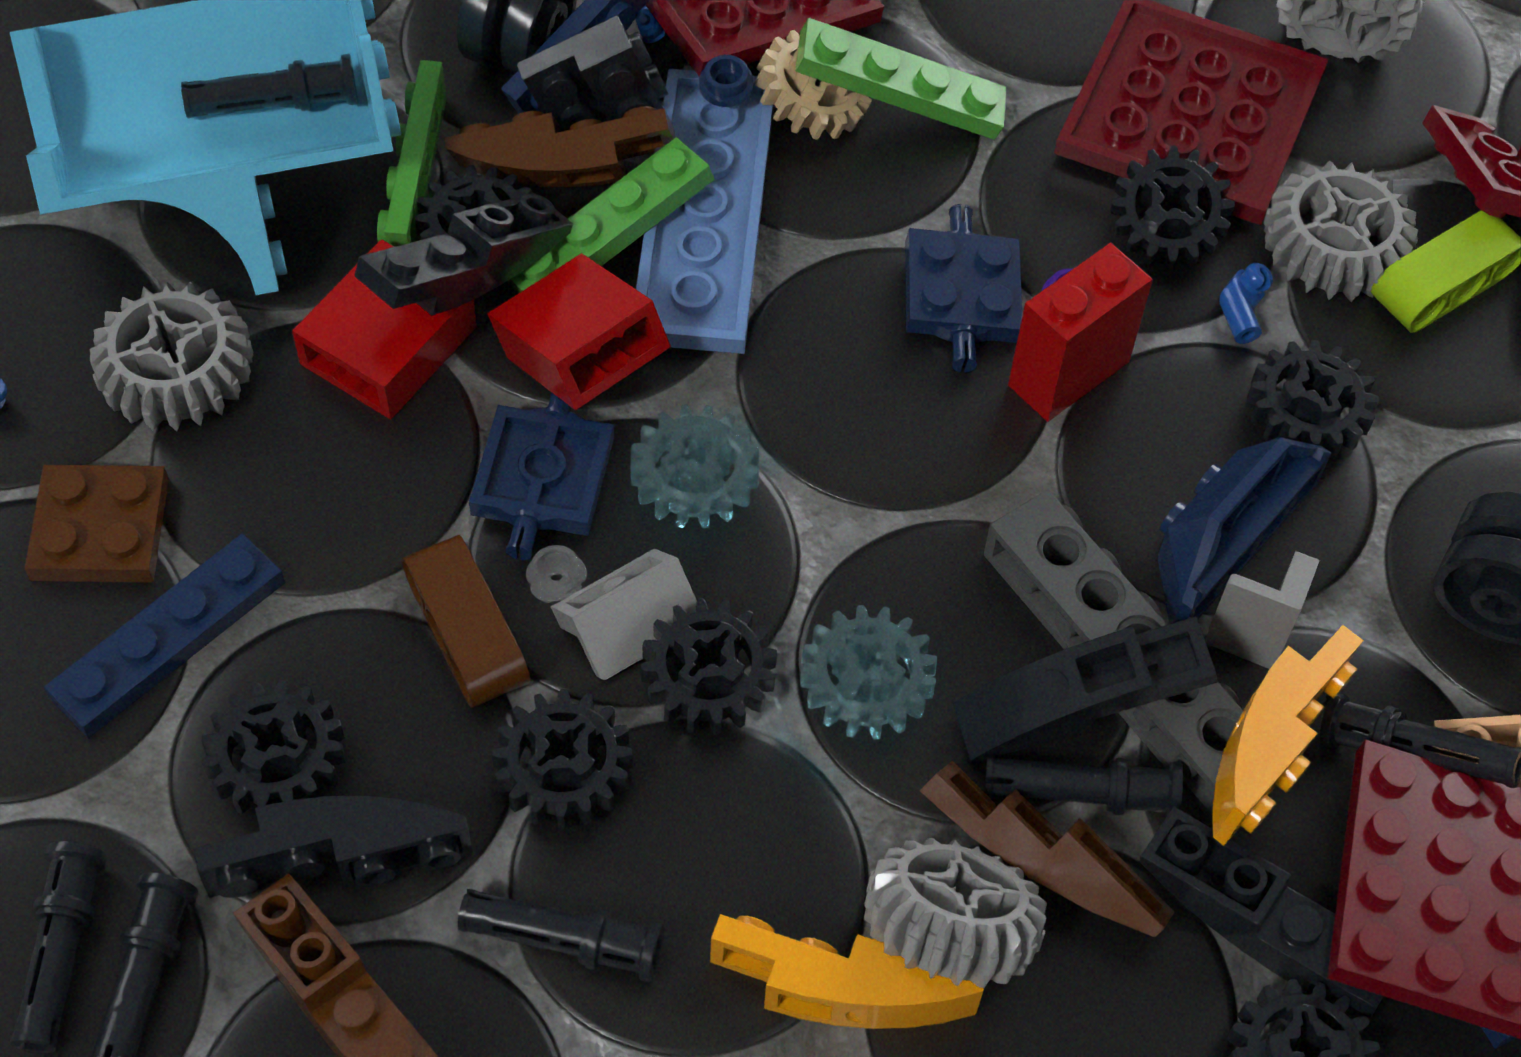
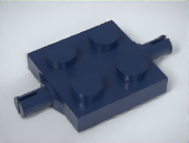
(963, 286)
(541, 472)

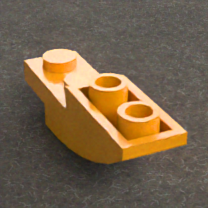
(1276, 731)
(820, 986)

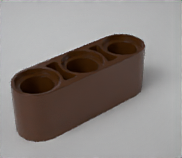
(466, 621)

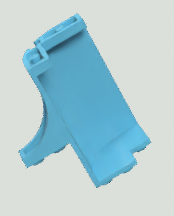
(117, 126)

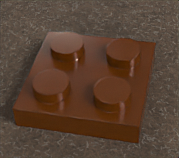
(97, 523)

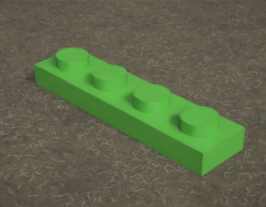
(901, 78)
(417, 150)
(626, 210)

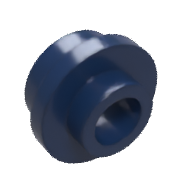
(726, 81)

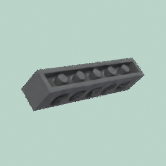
(1045, 530)

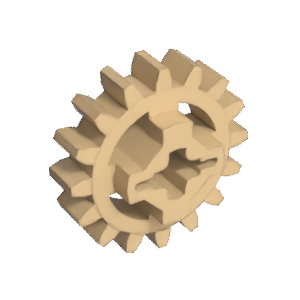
(804, 98)

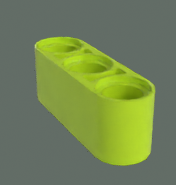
(1448, 270)

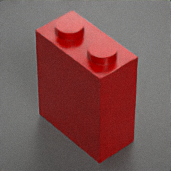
(579, 330)
(1079, 331)
(375, 349)

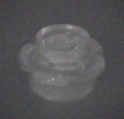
(553, 561)

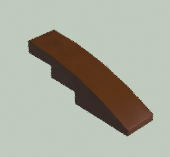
(1070, 864)

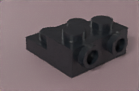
(594, 75)

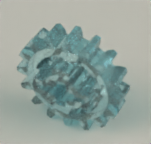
(695, 465)
(871, 681)

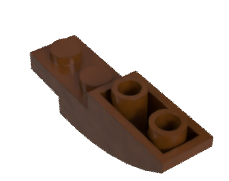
(548, 157)
(326, 976)

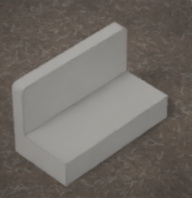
(620, 610)
(1258, 619)

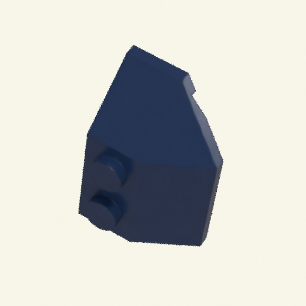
(1232, 520)

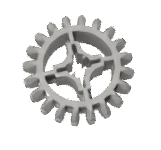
(1350, 26)
(1344, 215)
(142, 377)
(955, 912)

